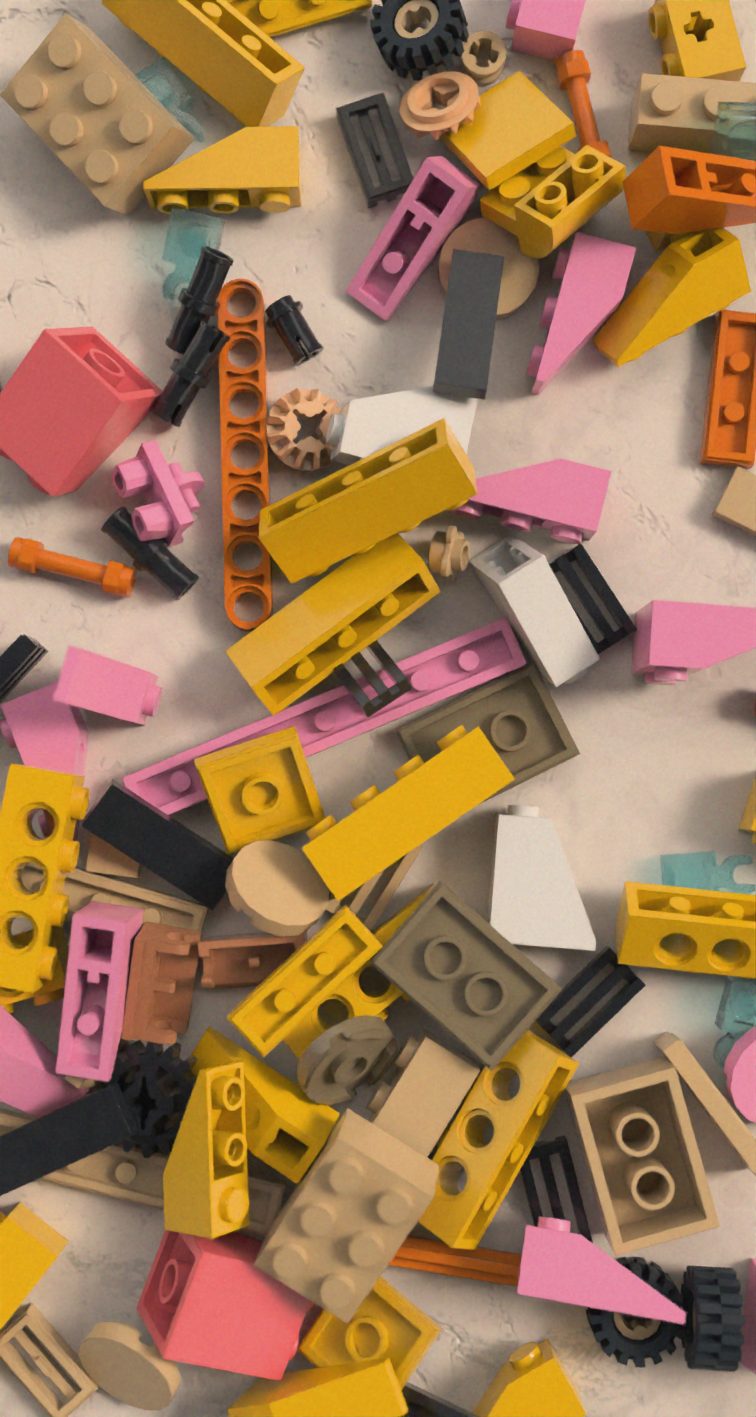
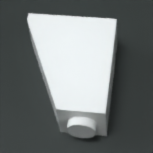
(381, 420)
(536, 609)
(532, 885)

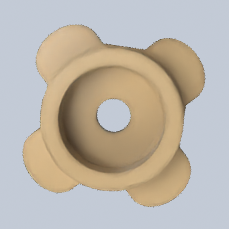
(449, 553)

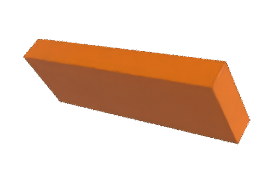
(731, 392)

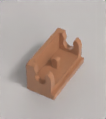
(244, 958)
(161, 983)

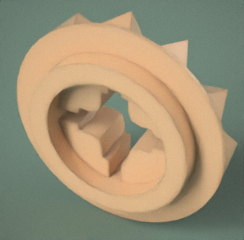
(452, 90)
(283, 429)

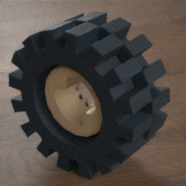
(424, 47)
(713, 1318)
(639, 1337)

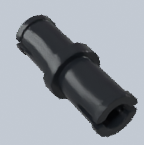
(200, 297)
(190, 373)
(150, 555)

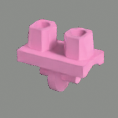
(167, 492)

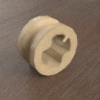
(483, 41)

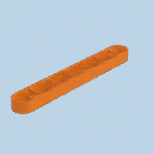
(240, 430)

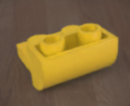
(554, 197)

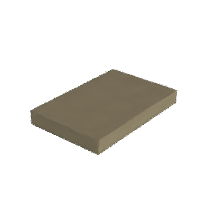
(514, 717)
(465, 975)

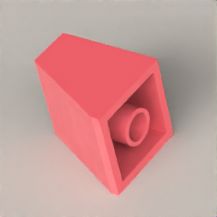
(71, 407)
(218, 1308)

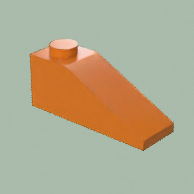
(690, 192)

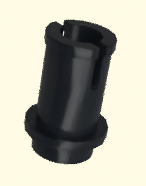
(292, 327)

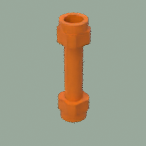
(573, 75)
(31, 556)

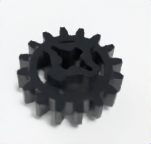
(167, 1080)

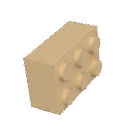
(95, 115)
(641, 1155)
(348, 1216)

